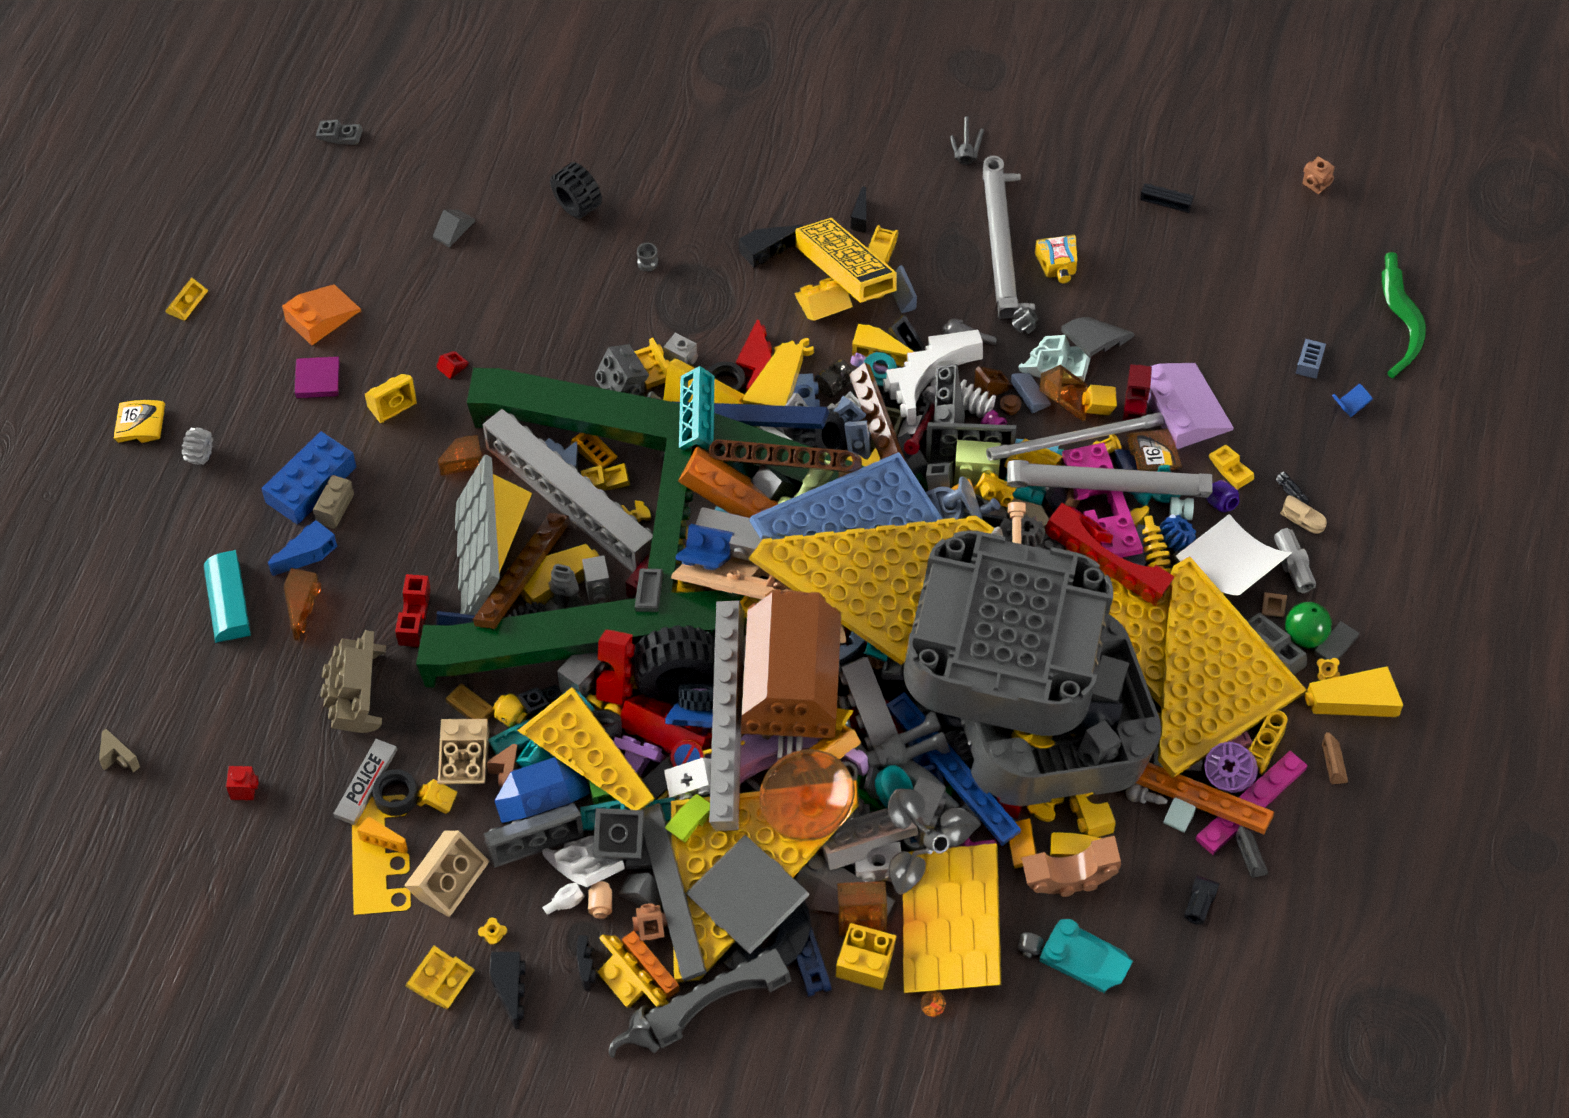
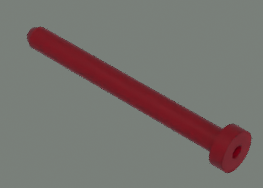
(912, 445)

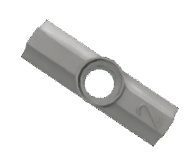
(1297, 562)

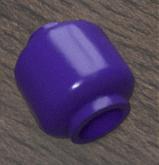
(1223, 496)

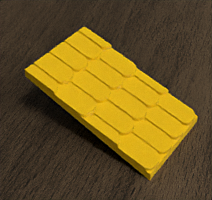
(953, 921)

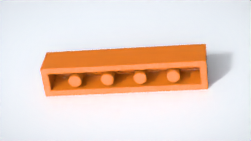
(650, 964)

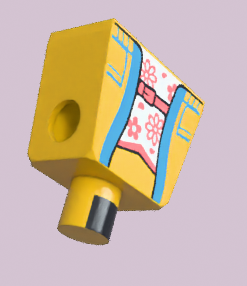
(1057, 257)

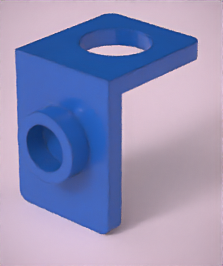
(1354, 400)

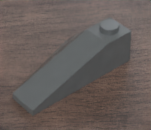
(822, 885)

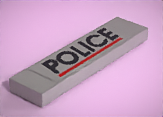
(361, 787)

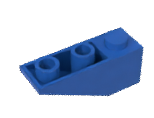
(307, 548)

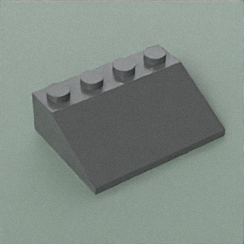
(943, 437)

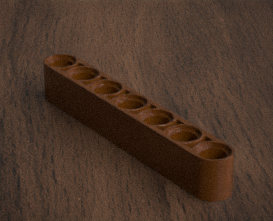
(794, 460)

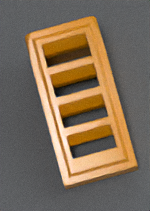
(599, 445)
(379, 835)

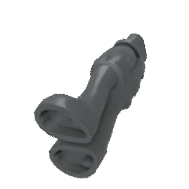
(563, 584)
(894, 750)

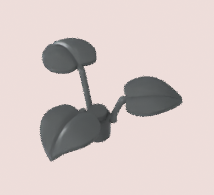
(903, 809)

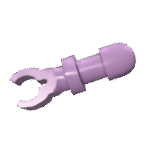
(858, 360)

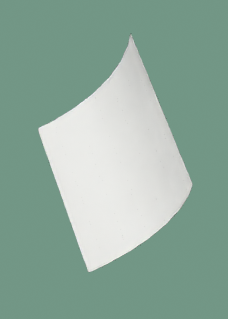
(1232, 556)

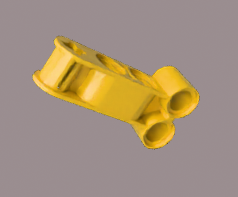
(883, 244)

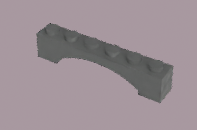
(763, 972)

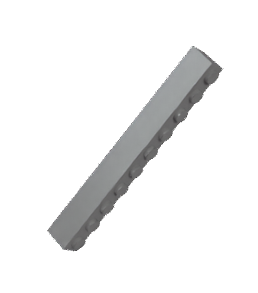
(727, 716)

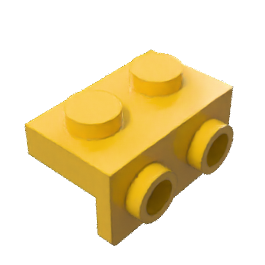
(654, 363)

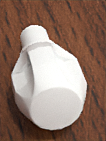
(565, 898)

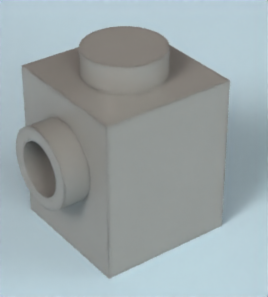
(681, 348)

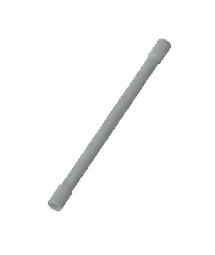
(1005, 451)

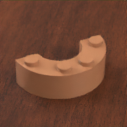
(1074, 872)

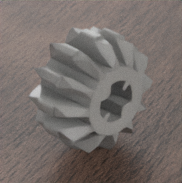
(197, 446)

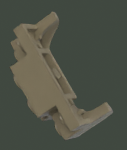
(350, 678)

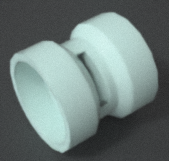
(1176, 507)

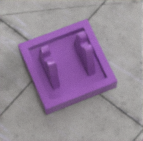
(639, 755)

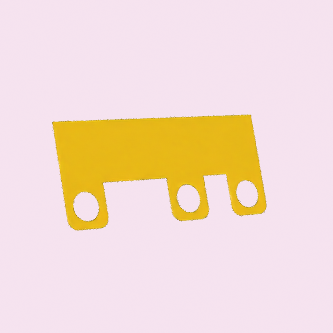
(372, 866)

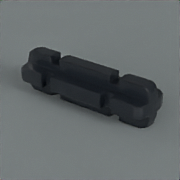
(1291, 487)

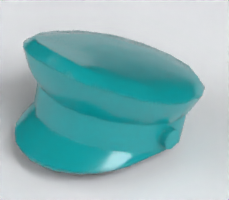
(890, 780)

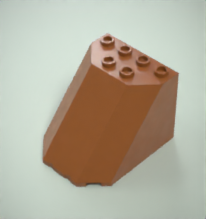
(791, 666)

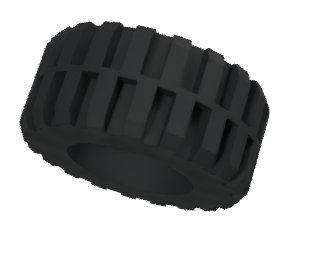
(672, 659)

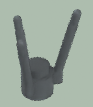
(966, 153)

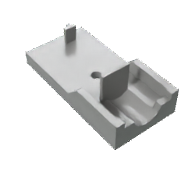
(860, 835)

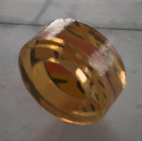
(933, 1003)

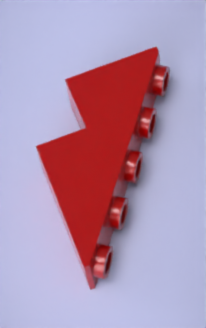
(755, 353)

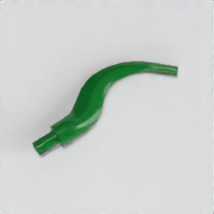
(1403, 307)

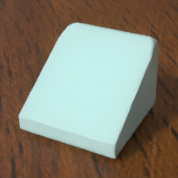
(1179, 814)

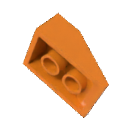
(319, 312)

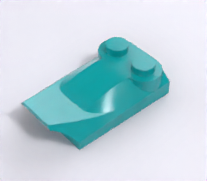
(1085, 956)

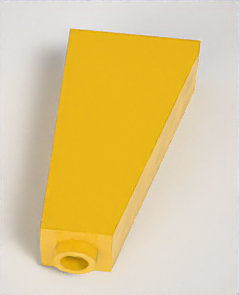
(677, 368)
(778, 378)
(538, 588)
(1356, 694)

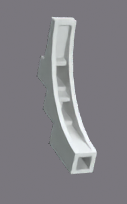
(947, 349)

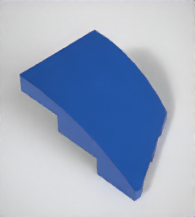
(687, 717)

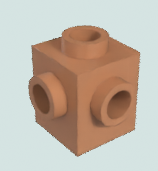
(1318, 175)
(649, 922)

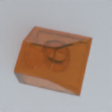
(1064, 389)

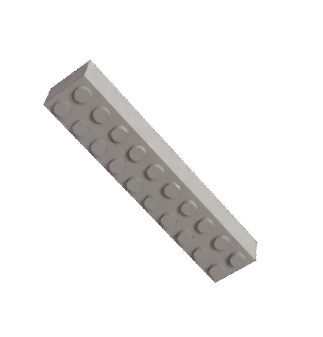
(567, 489)

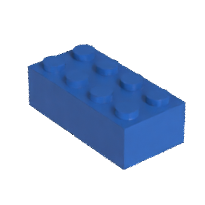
(304, 477)

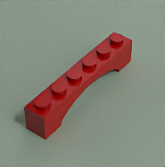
(1145, 581)

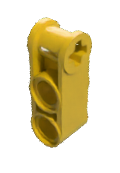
(1271, 734)

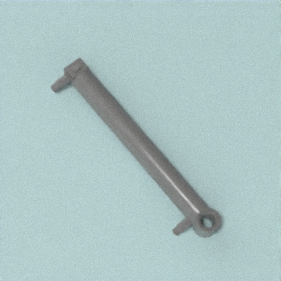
(1000, 238)
(1023, 474)

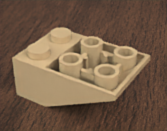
(463, 751)

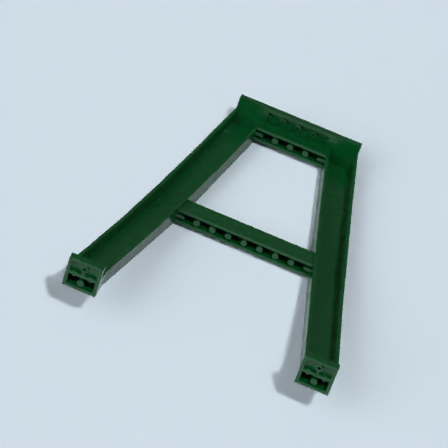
(577, 630)

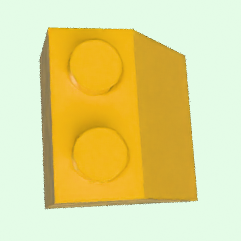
(391, 397)

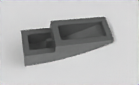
(1280, 643)

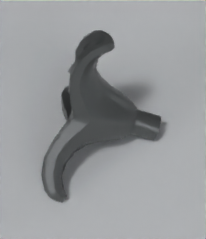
(637, 1034)

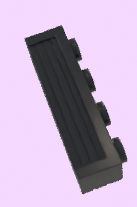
(1166, 197)

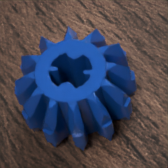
(1177, 532)

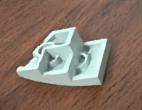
(1053, 352)

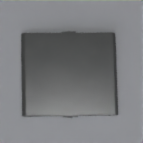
(747, 894)

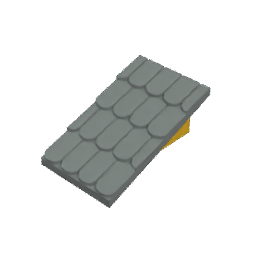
(486, 526)

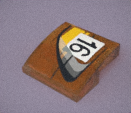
(1153, 449)

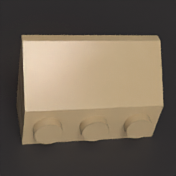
(447, 872)

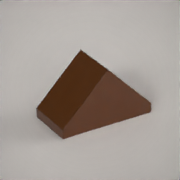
(991, 381)

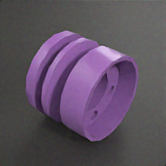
(1243, 773)

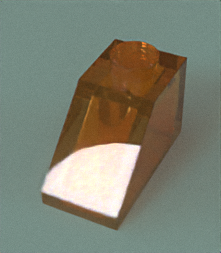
(461, 456)

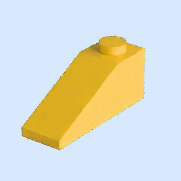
(873, 339)

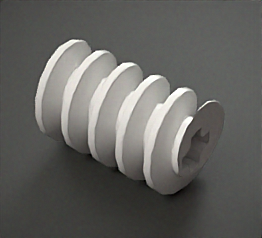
(974, 401)

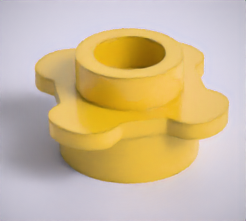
(1323, 664)
(492, 938)

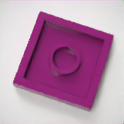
(317, 377)

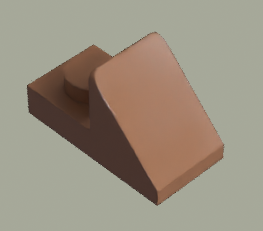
(504, 763)

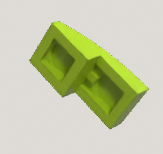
(687, 819)

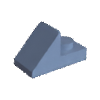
(849, 411)
(858, 438)
(569, 455)

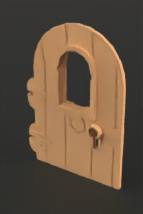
(733, 577)

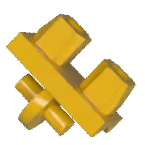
(992, 487)

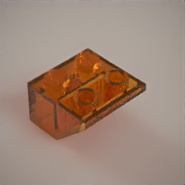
(862, 905)

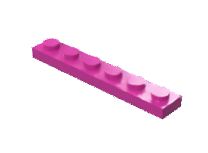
(1260, 793)

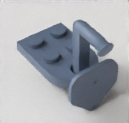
(960, 502)

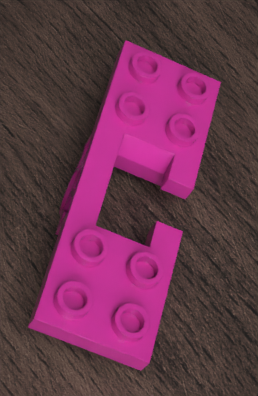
(1125, 539)

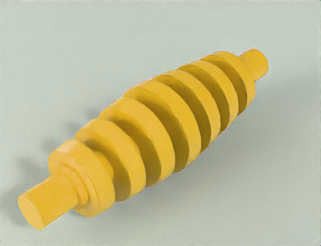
(1155, 547)

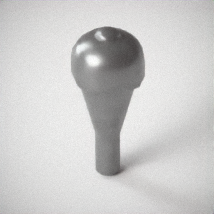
(957, 325)

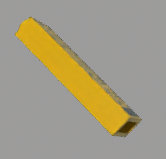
(846, 260)

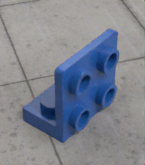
(706, 547)

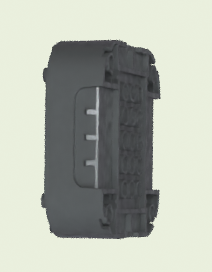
(1008, 633)
(1036, 775)

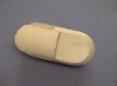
(1303, 515)

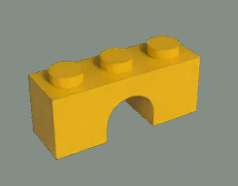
(1093, 818)

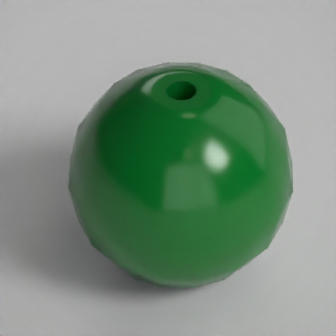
(1308, 624)

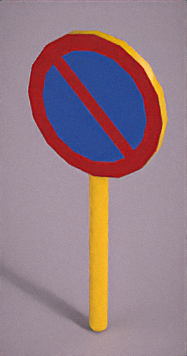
(688, 751)

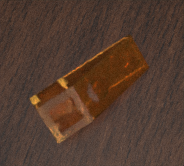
(300, 592)

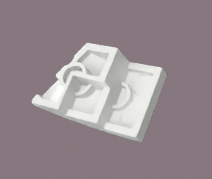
(578, 863)

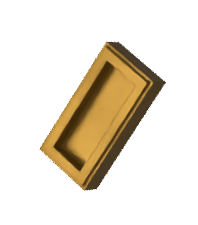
(469, 703)

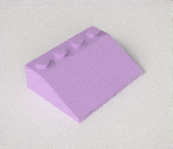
(1186, 403)

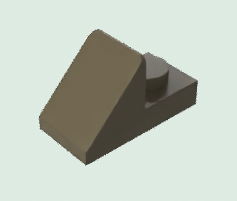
(113, 750)

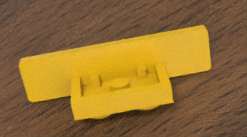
(626, 977)

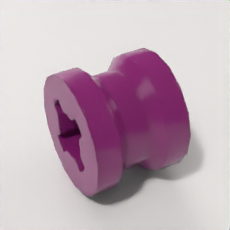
(993, 419)

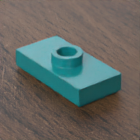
(508, 737)

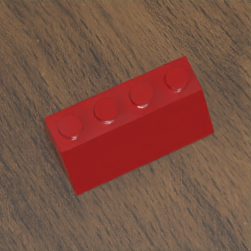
(647, 719)

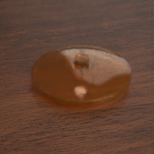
(807, 795)

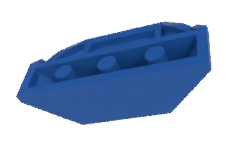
(539, 789)

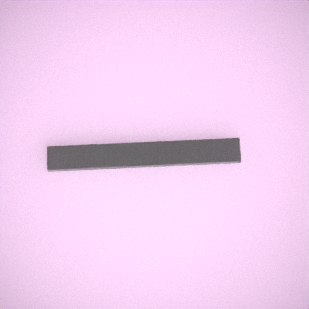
(672, 894)

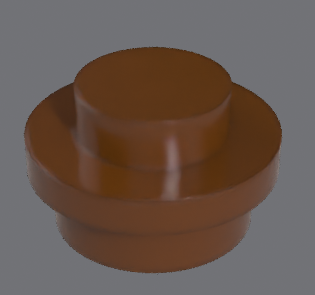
(1010, 404)

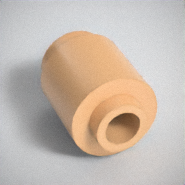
(600, 900)

